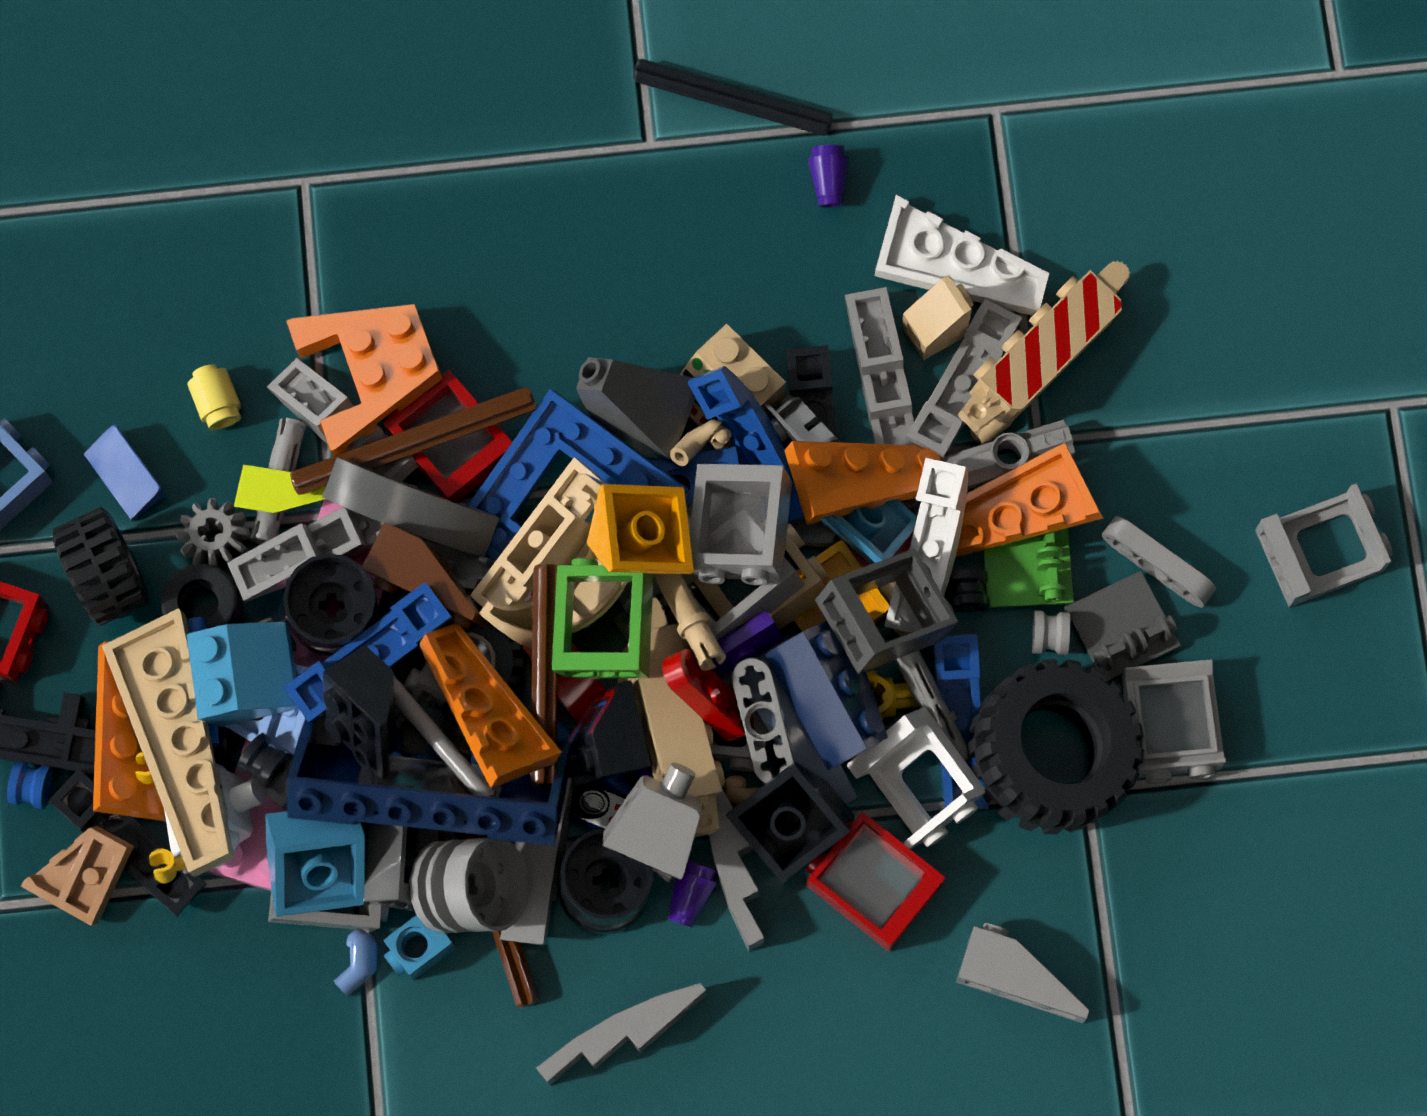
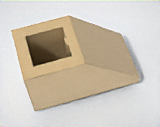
(938, 317)

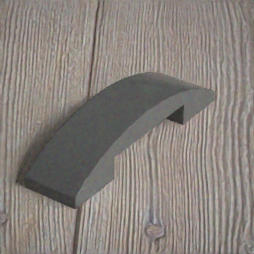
(410, 508)

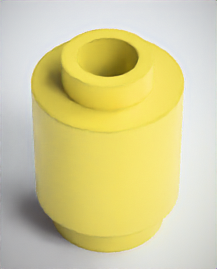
(214, 397)

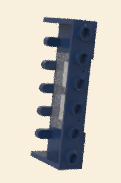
(420, 793)

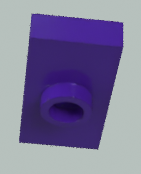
(746, 642)

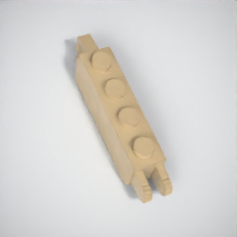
(672, 728)

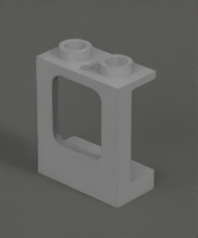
(1289, 563)

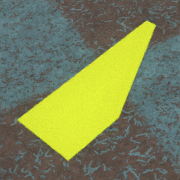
(270, 491)

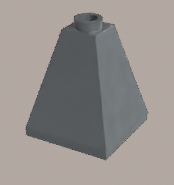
(637, 403)

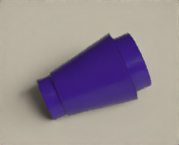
(829, 172)
(691, 893)

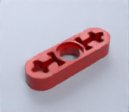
(704, 694)

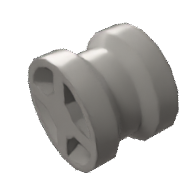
(1051, 632)

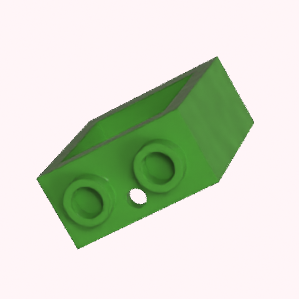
(602, 664)

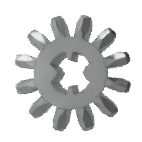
(202, 527)

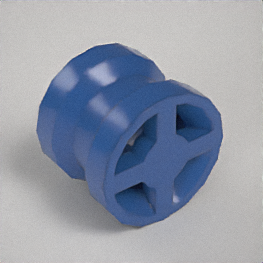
(30, 785)

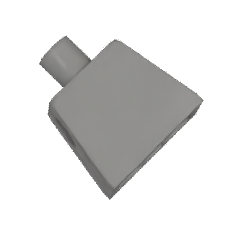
(657, 822)

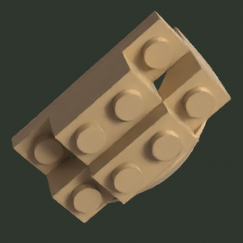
(550, 535)

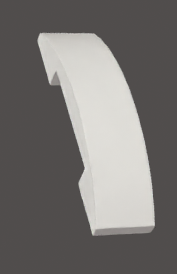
(935, 533)

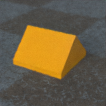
(641, 529)

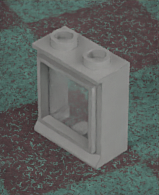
(1177, 719)

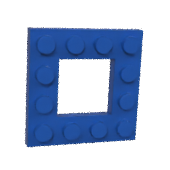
(555, 428)

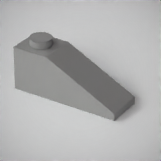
(1011, 972)

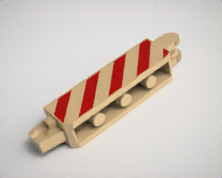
(1046, 349)

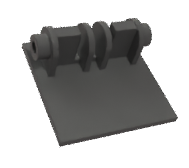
(1123, 626)

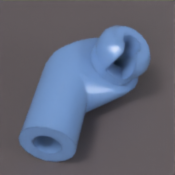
(362, 961)

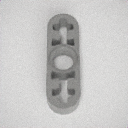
(1159, 561)
(744, 691)

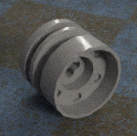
(469, 885)

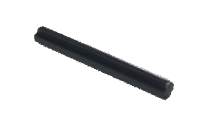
(733, 97)

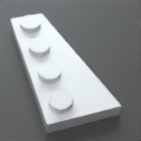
(924, 250)

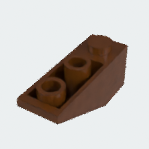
(407, 561)

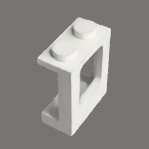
(889, 758)

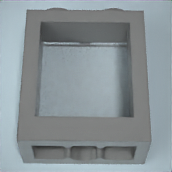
(739, 522)

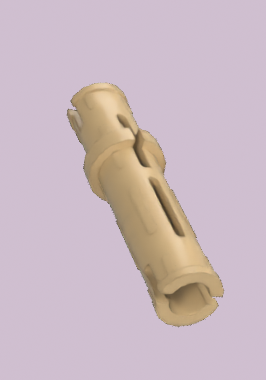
(693, 624)

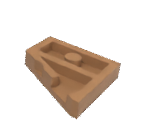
(83, 874)

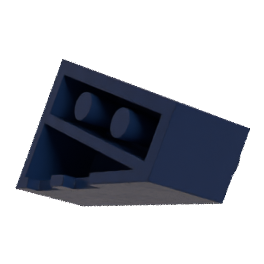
(828, 694)

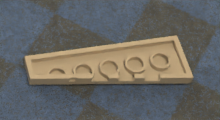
(159, 696)

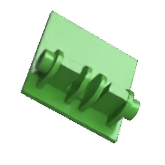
(1030, 571)

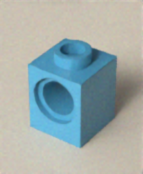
(438, 948)

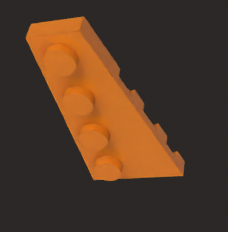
(850, 476)
(1027, 502)
(490, 715)
(115, 756)

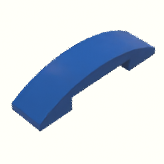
(756, 441)
(389, 638)
(958, 682)

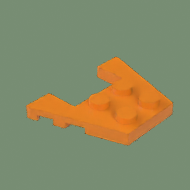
(386, 359)

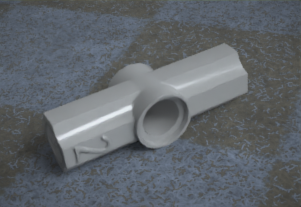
(986, 465)

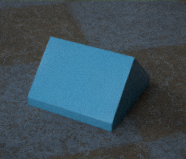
(874, 532)

